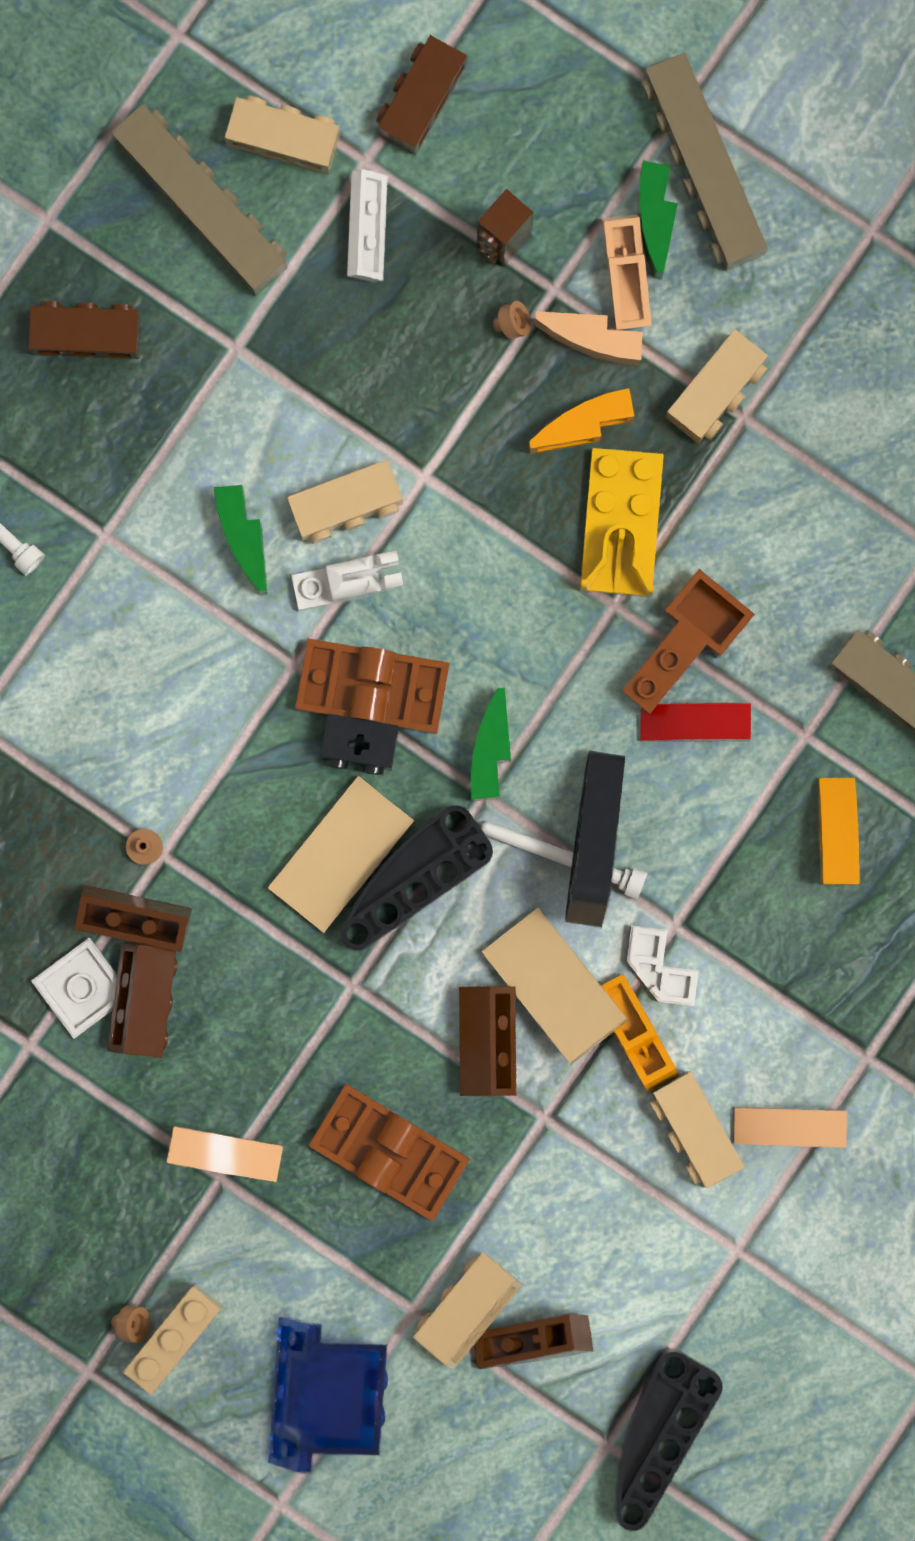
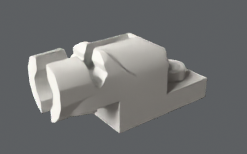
(346, 581)

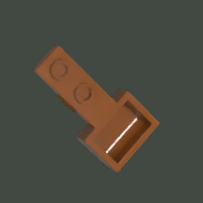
(704, 618)

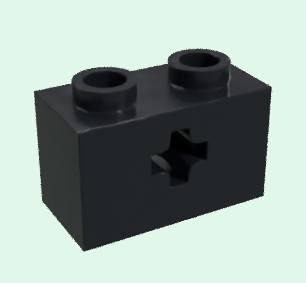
(342, 730)

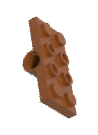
(372, 685)
(389, 1152)

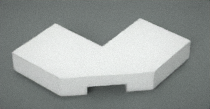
(646, 959)

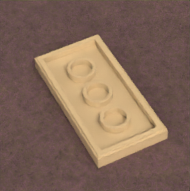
(341, 854)
(554, 986)

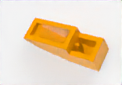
(583, 422)
(838, 832)
(640, 1038)

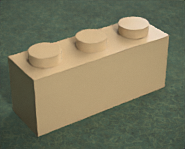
(283, 134)
(718, 387)
(346, 502)
(696, 1130)
(467, 1310)
(173, 1339)

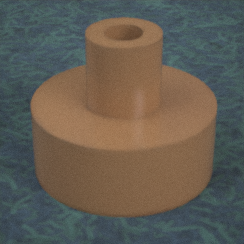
(513, 320)
(153, 848)
(132, 1324)

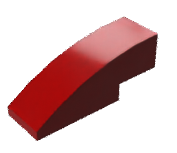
(697, 722)

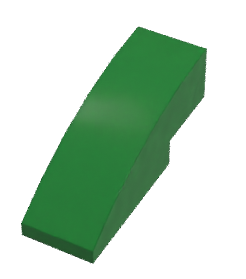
(655, 215)
(242, 535)
(490, 748)

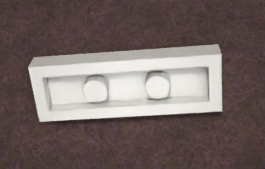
(367, 225)

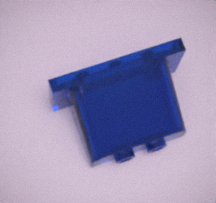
(324, 1396)

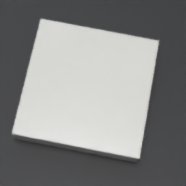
(79, 987)

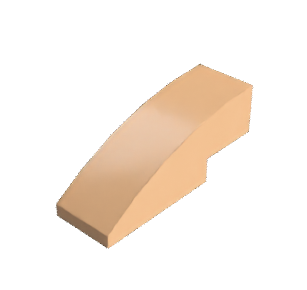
(626, 271)
(590, 336)
(790, 1127)
(224, 1154)

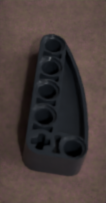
(595, 840)
(417, 863)
(656, 1421)

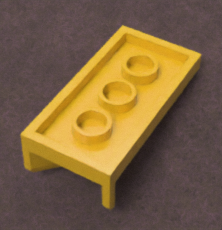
(621, 522)

